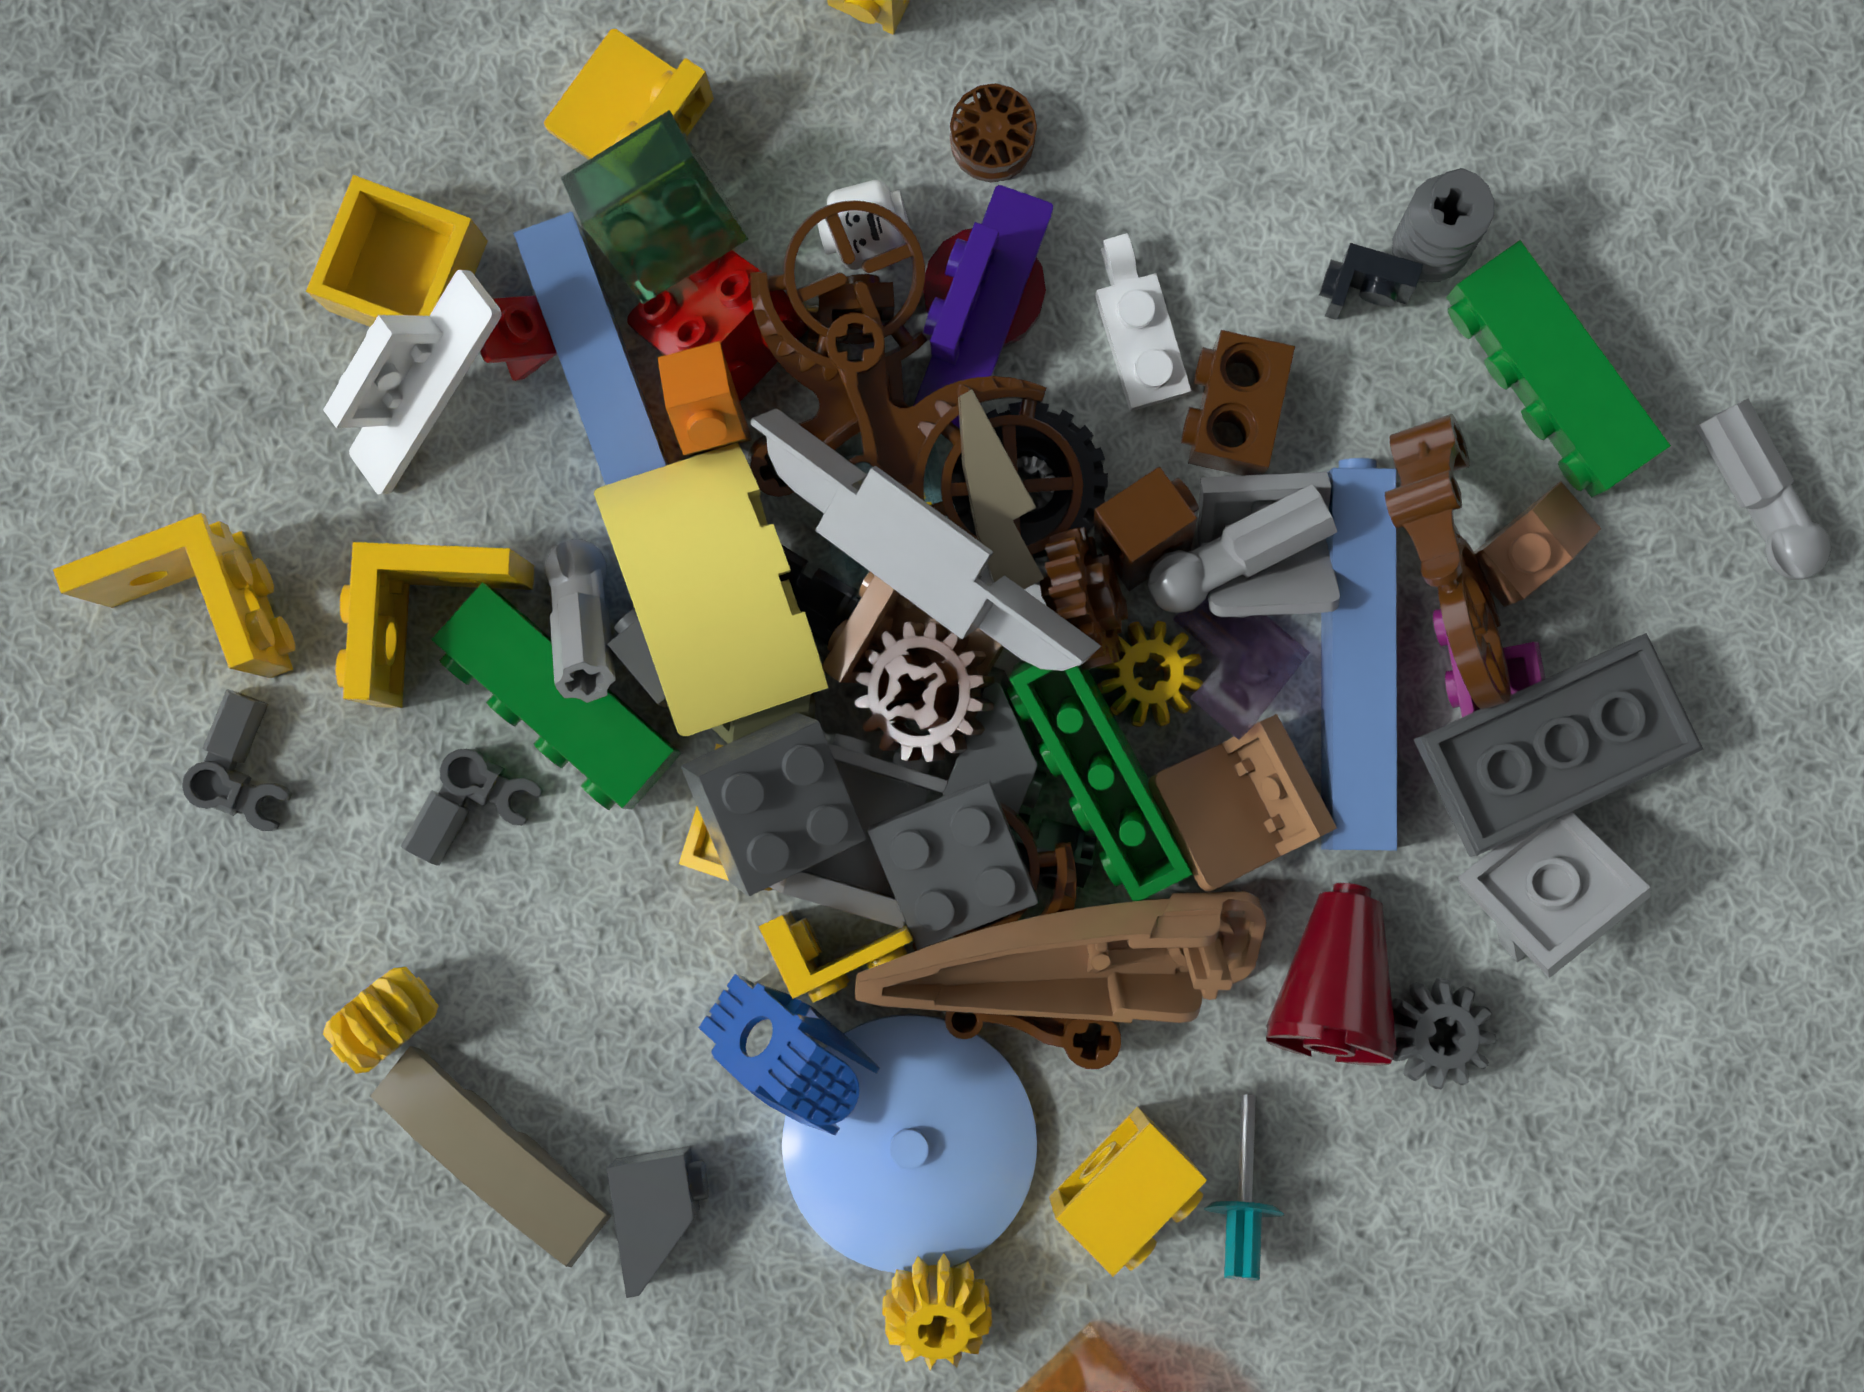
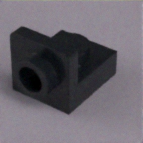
(1376, 274)

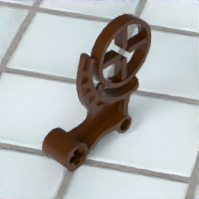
(835, 418)
(903, 437)
(1425, 508)
(1051, 1031)

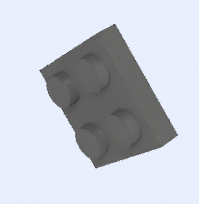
(953, 864)

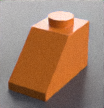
(702, 399)

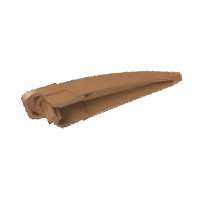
(1085, 962)

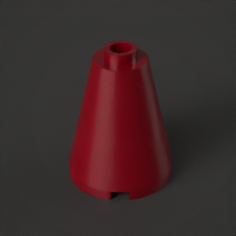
(1338, 983)

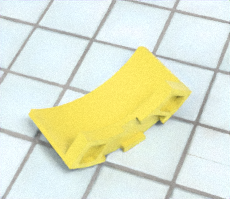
(710, 589)

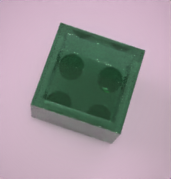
(654, 207)

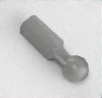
(1764, 487)
(1246, 547)
(580, 620)

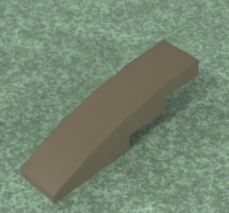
(995, 496)
(491, 1156)

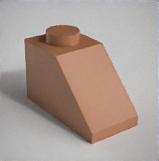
(1535, 545)

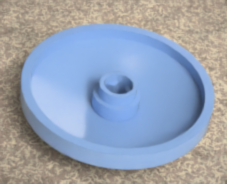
(925, 1157)

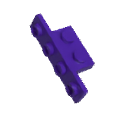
(985, 289)

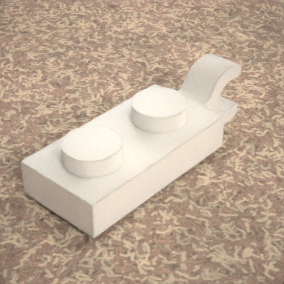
(1139, 330)

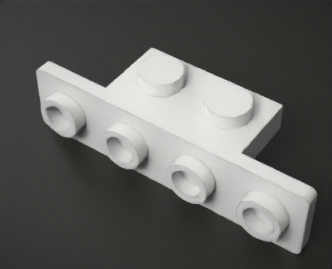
(408, 376)

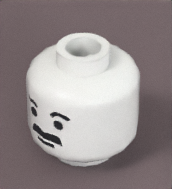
(866, 232)

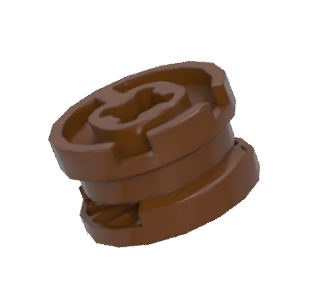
(993, 133)

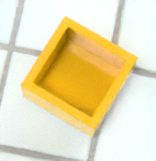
(391, 254)

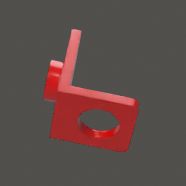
(519, 337)

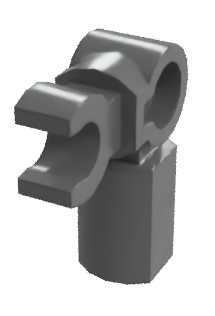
(228, 742)
(463, 776)

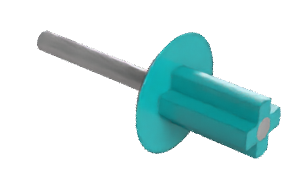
(1243, 1215)

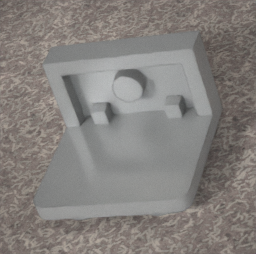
(1292, 586)

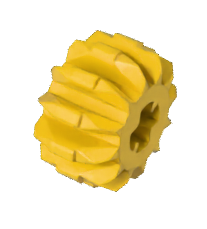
(1159, 692)
(380, 1019)
(937, 1311)

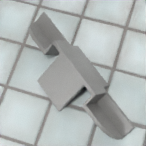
(918, 549)

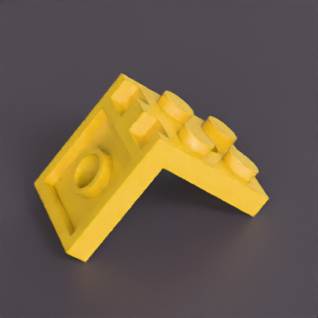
(227, 576)
(378, 604)

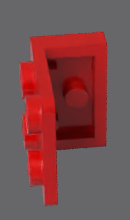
(714, 308)

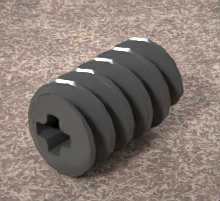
(1444, 223)

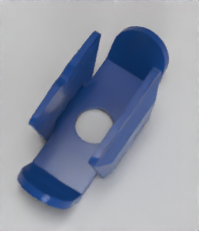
(793, 1069)

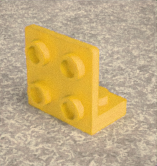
(622, 92)
(795, 946)

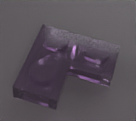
(1253, 665)

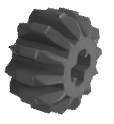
(1460, 1040)

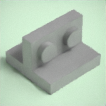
(1554, 891)

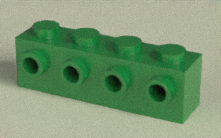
(1555, 371)
(514, 661)
(1103, 775)

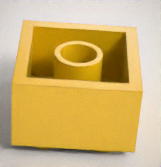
(1127, 1193)

